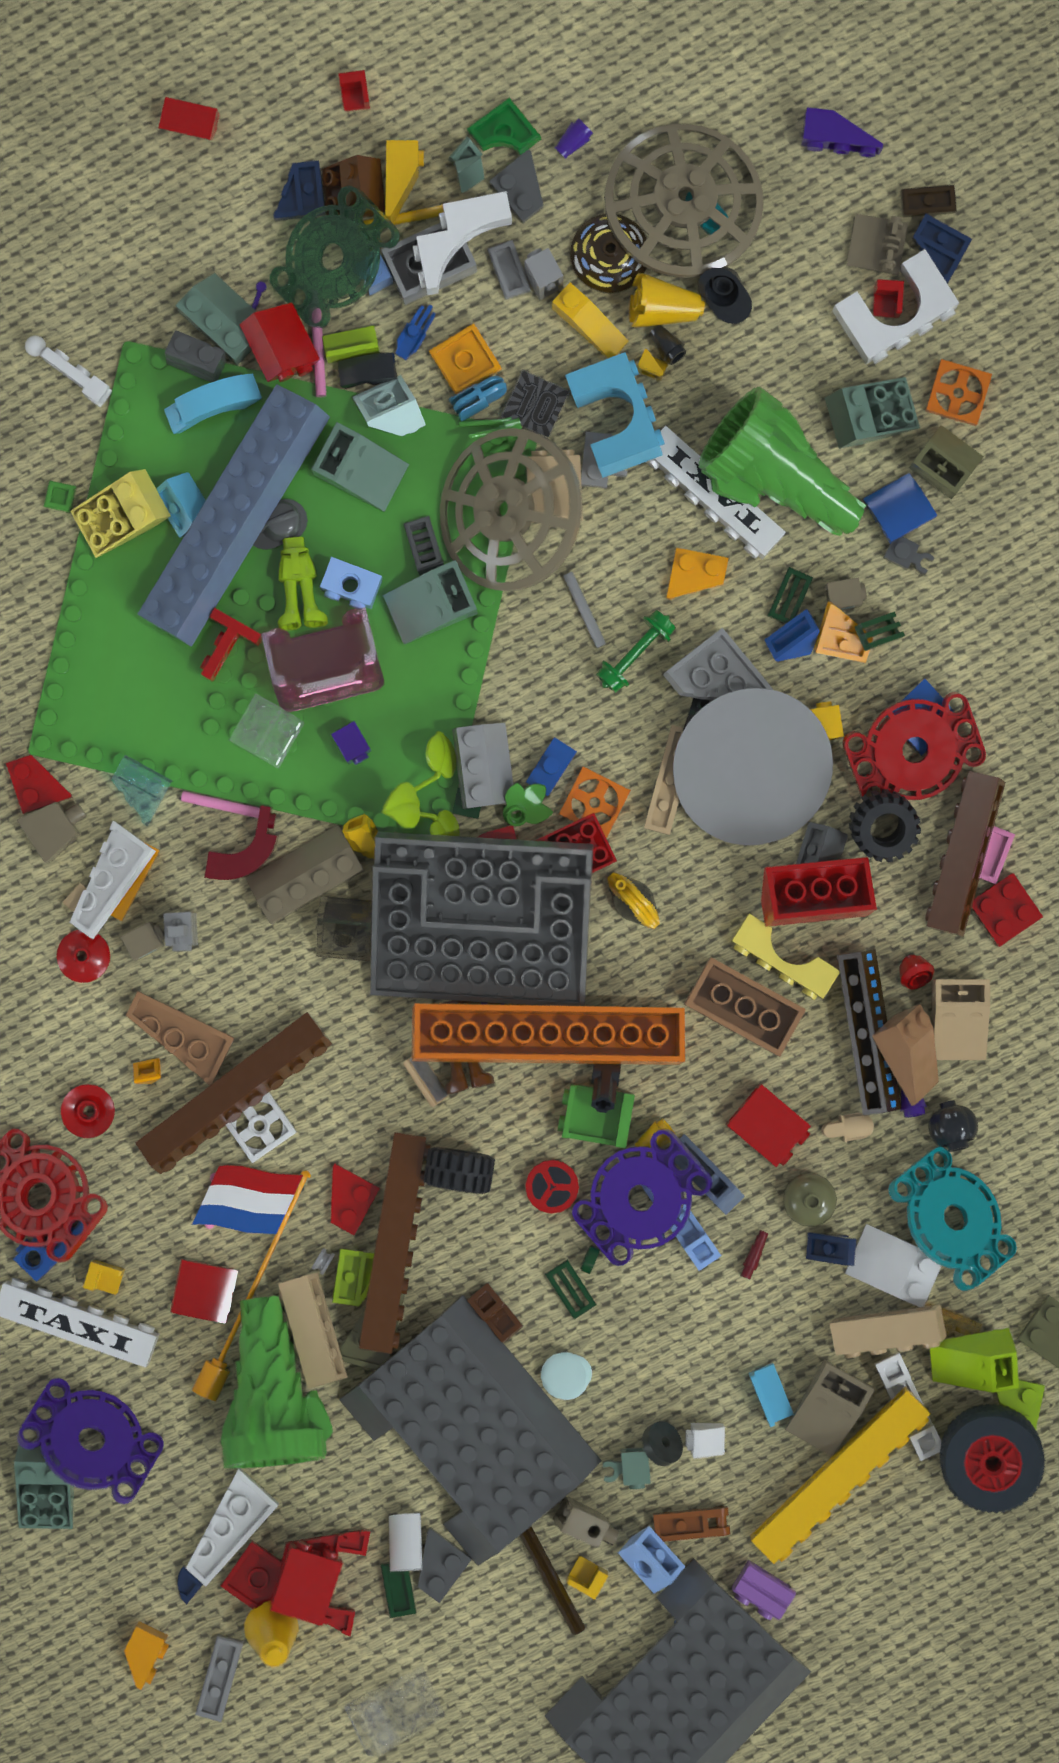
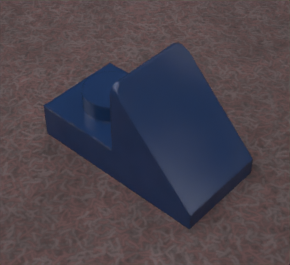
(831, 1248)

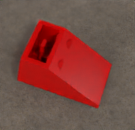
(586, 831)

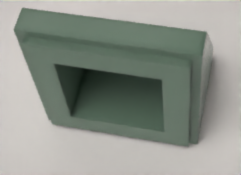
(469, 172)

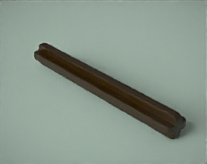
(552, 1581)

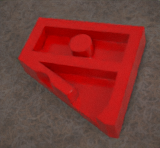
(35, 785)
(350, 1199)

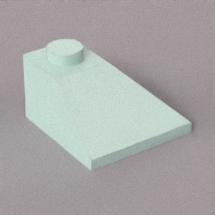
(390, 408)

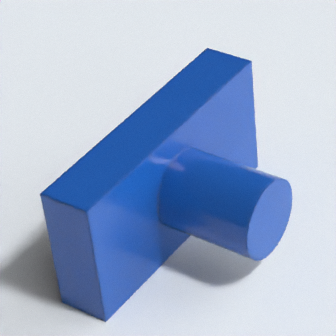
(552, 765)

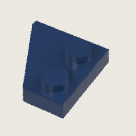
(301, 192)
(942, 244)

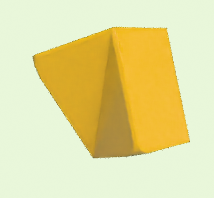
(651, 366)

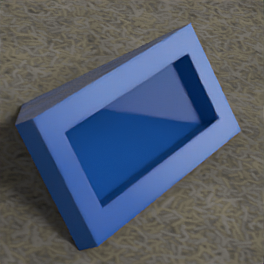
(794, 638)

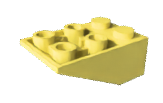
(120, 512)

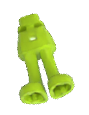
(295, 569)

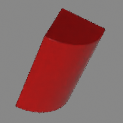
(189, 118)

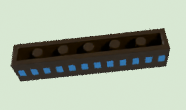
(865, 1017)

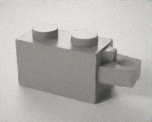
(180, 930)

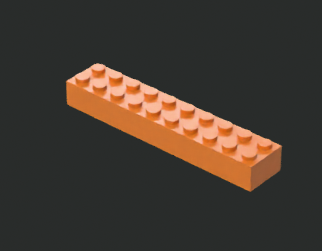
(548, 1034)

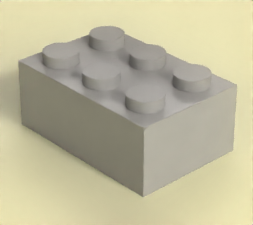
(405, 270)

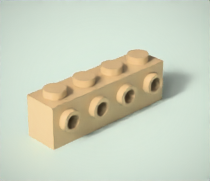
(312, 1330)
(888, 1330)

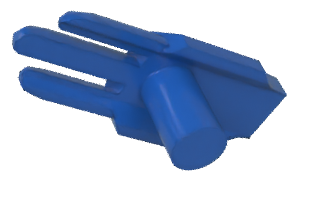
(413, 335)

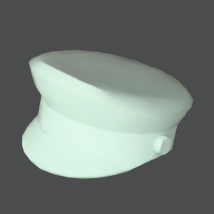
(566, 1375)

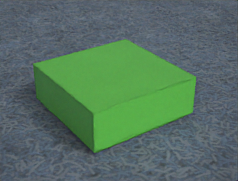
(60, 496)

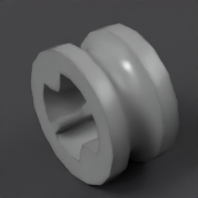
(323, 1261)

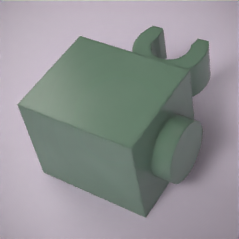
(633, 1467)

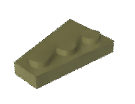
(366, 1358)

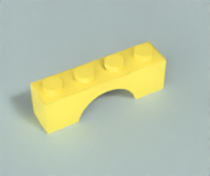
(755, 938)

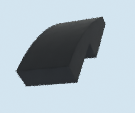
(367, 369)

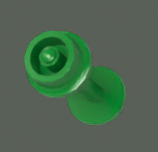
(659, 626)

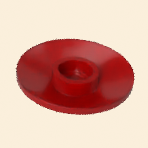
(93, 966)
(75, 1118)

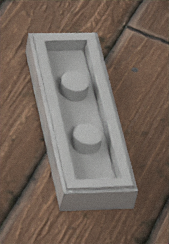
(219, 1678)

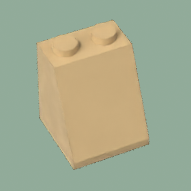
(558, 485)

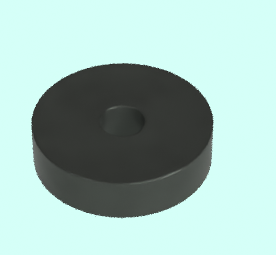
(660, 1453)

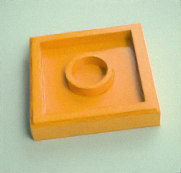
(465, 359)

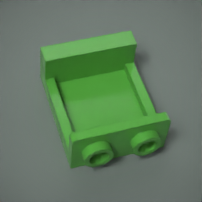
(587, 1124)

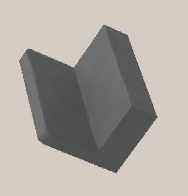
(821, 844)

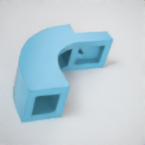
(211, 399)

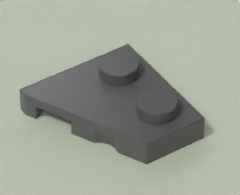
(440, 1565)

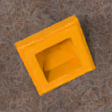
(147, 1071)

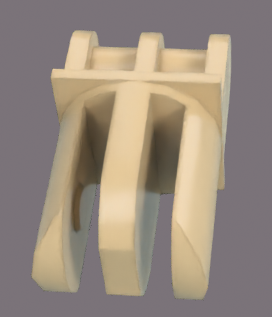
(850, 1127)

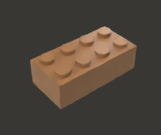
(744, 1006)

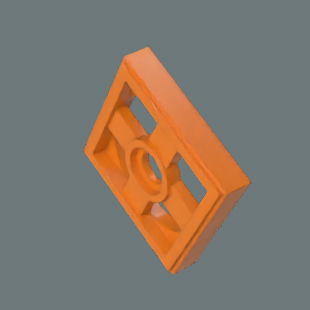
(969, 396)
(584, 797)

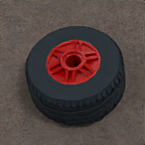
(995, 1483)

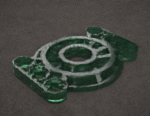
(360, 256)

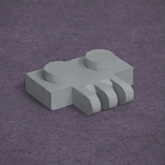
(590, 471)

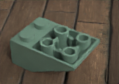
(871, 412)
(359, 467)
(430, 602)
(41, 1495)

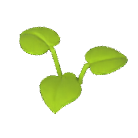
(403, 802)

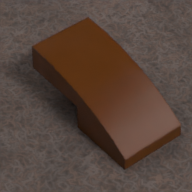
(495, 1313)

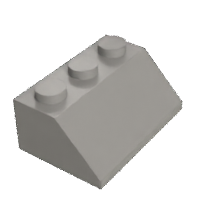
(482, 764)

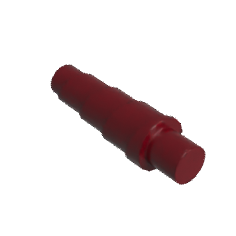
(753, 1257)

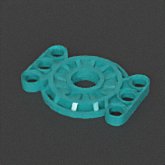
(931, 1233)

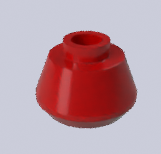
(915, 972)

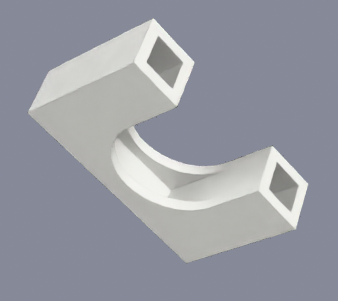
(874, 338)

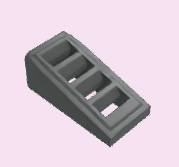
(436, 556)

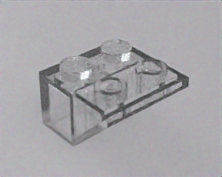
(266, 731)

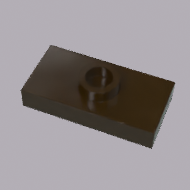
(928, 200)

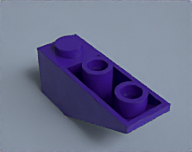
(832, 131)

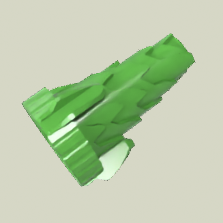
(766, 453)
(269, 1416)

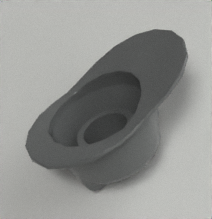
(286, 521)

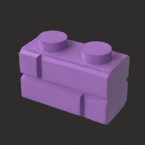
(763, 1590)

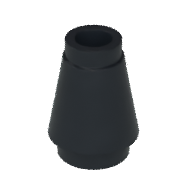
(668, 345)

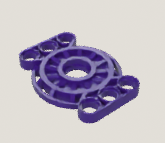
(668, 1189)
(81, 1466)

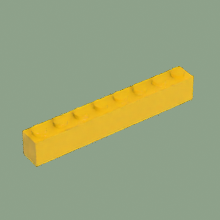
(840, 1475)

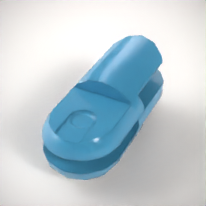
(477, 397)

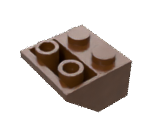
(358, 172)

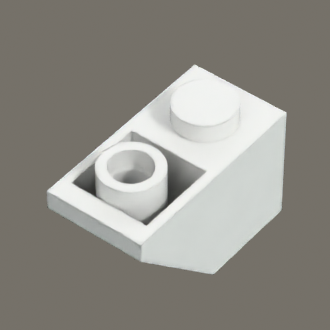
(705, 1439)

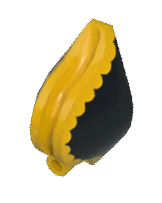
(633, 900)

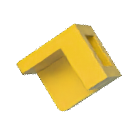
(103, 1277)
(587, 1577)

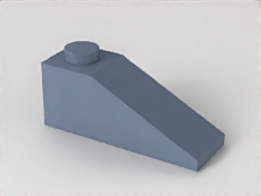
(723, 1191)

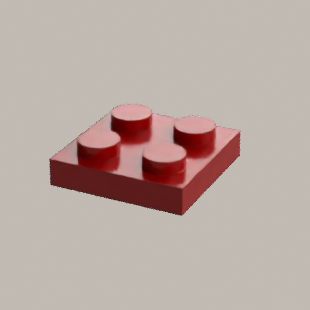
(1005, 909)

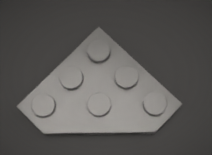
(714, 670)

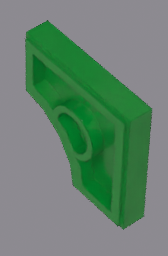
(506, 128)

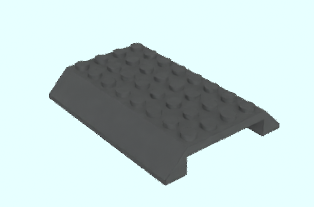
(476, 1428)
(691, 1692)

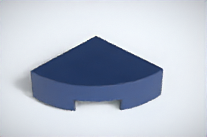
(187, 1585)

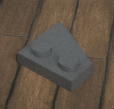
(521, 185)

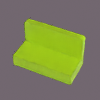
(350, 344)

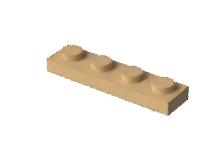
(665, 798)

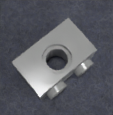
(543, 273)

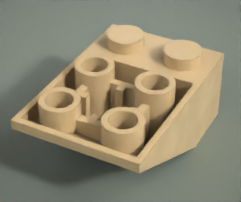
(960, 1018)

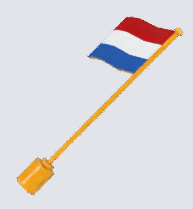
(248, 1203)

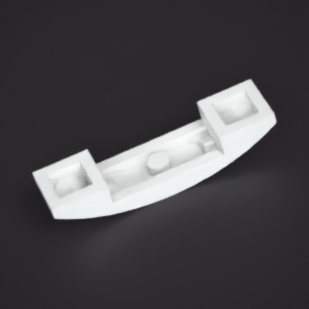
(895, 1378)

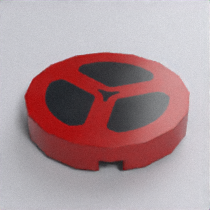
(552, 1186)

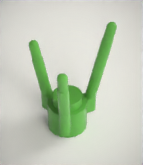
(505, 423)

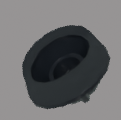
(725, 294)

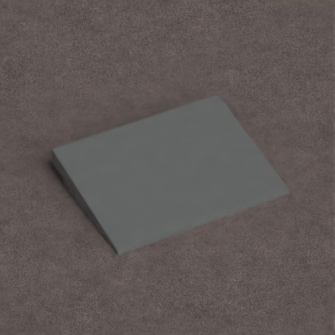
(480, 919)

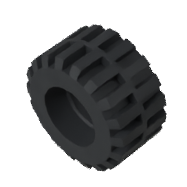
(893, 844)
(459, 1170)

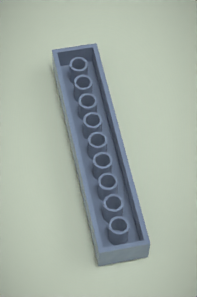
(234, 514)

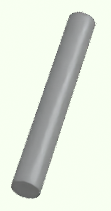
(584, 610)

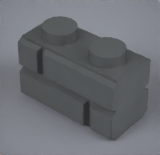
(195, 357)

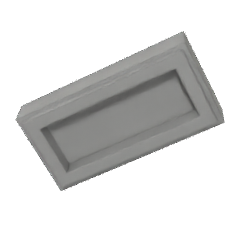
(509, 270)

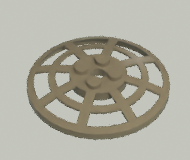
(679, 212)
(520, 509)

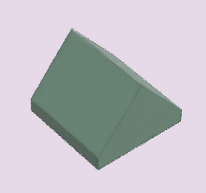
(464, 150)

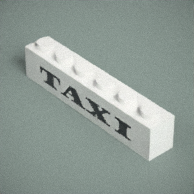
(740, 519)
(76, 1323)

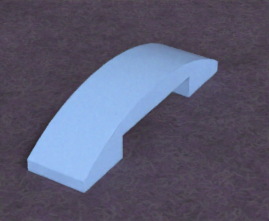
(693, 1239)

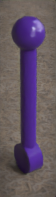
(261, 287)

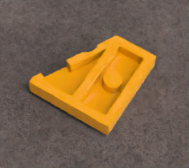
(695, 572)
(839, 636)

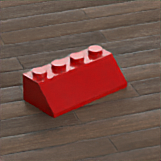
(817, 892)

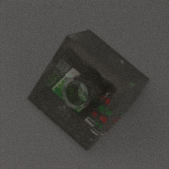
(344, 928)

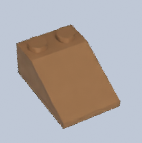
(910, 1051)

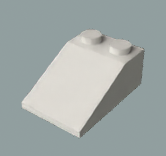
(893, 1266)

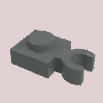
(904, 552)

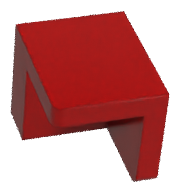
(354, 90)
(888, 298)

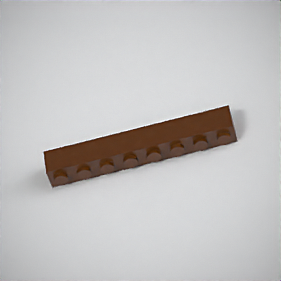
(233, 1093)
(393, 1243)

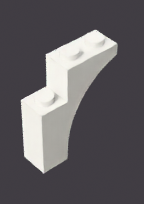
(463, 222)

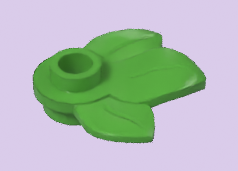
(528, 802)

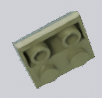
(946, 462)

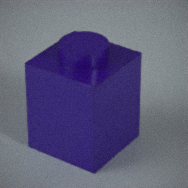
(352, 743)

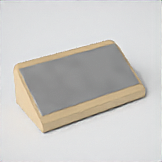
(426, 1081)

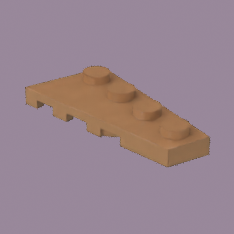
(188, 1039)

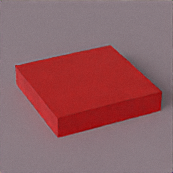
(253, 1576)

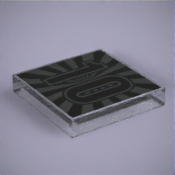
(536, 403)

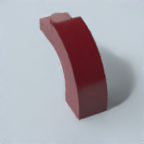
(234, 866)

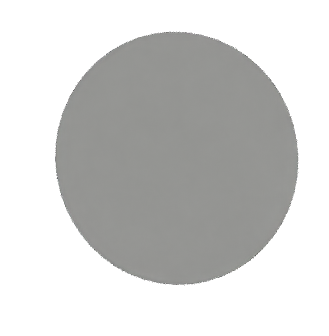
(753, 766)

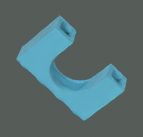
(616, 379)

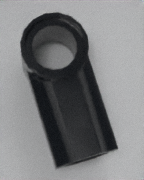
(605, 1081)

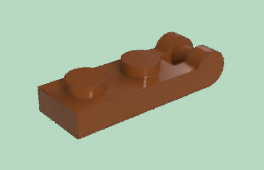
(691, 1524)

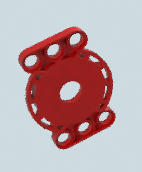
(939, 733)
(65, 1205)

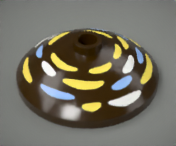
(597, 267)

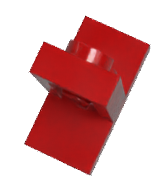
(225, 642)

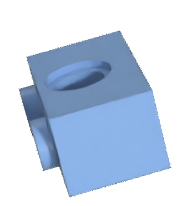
(341, 571)
(651, 1559)

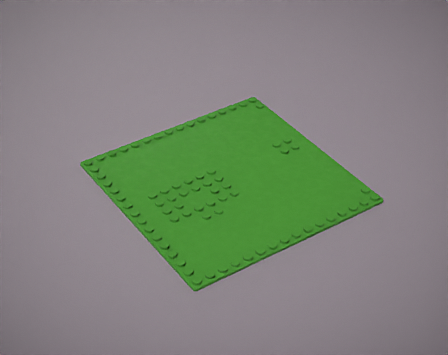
(140, 692)

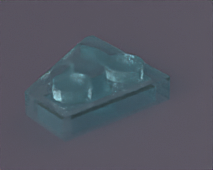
(141, 786)

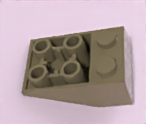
(829, 1408)

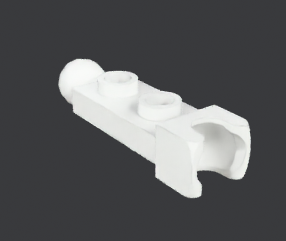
(93, 388)

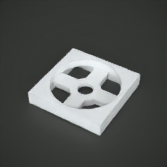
(269, 1140)

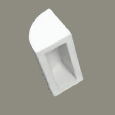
(405, 1542)

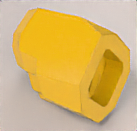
(361, 835)

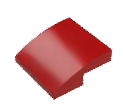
(203, 1291)

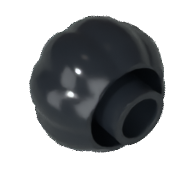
(953, 1126)

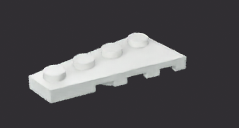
(116, 871)
(234, 1522)

